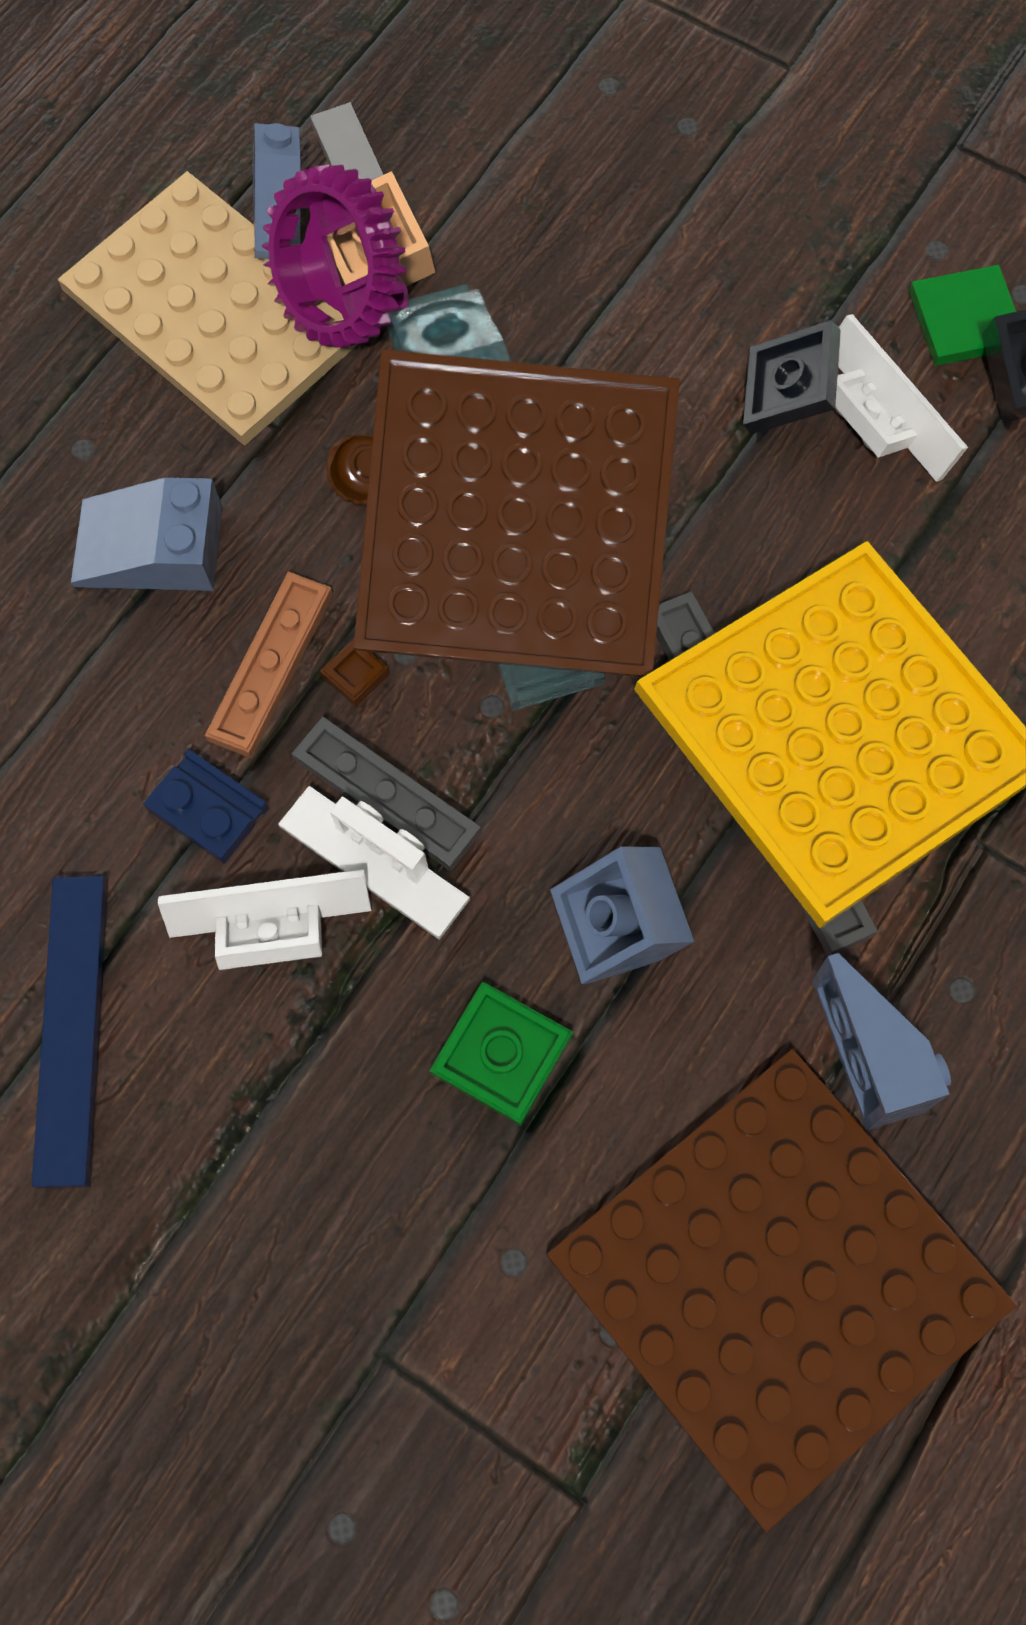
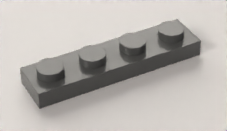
(397, 797)

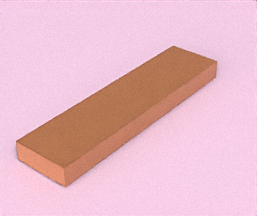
(269, 665)

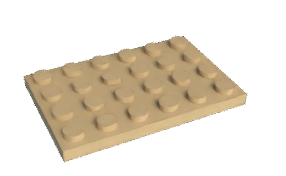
(199, 308)

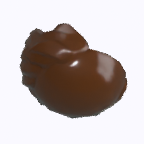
(350, 468)

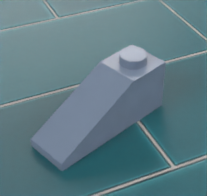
(274, 161)

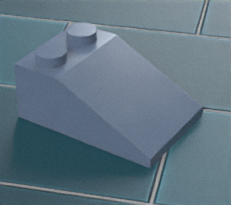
(150, 537)
(880, 1050)

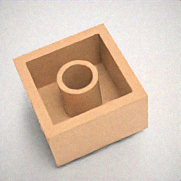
(417, 259)

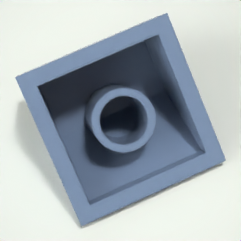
(621, 913)

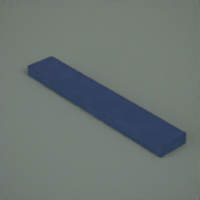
(70, 1034)

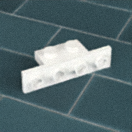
(887, 405)
(392, 862)
(268, 918)

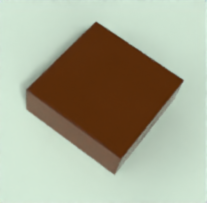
(354, 673)

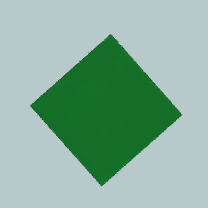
(958, 310)
(501, 1053)

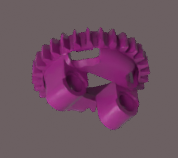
(308, 271)

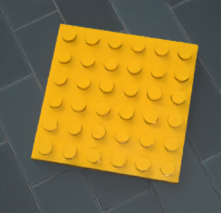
(841, 731)

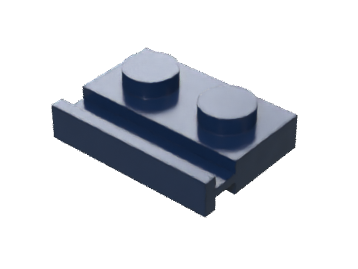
(206, 806)

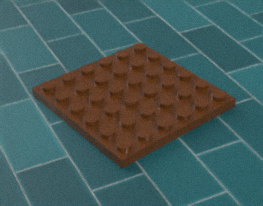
(516, 513)
(780, 1287)

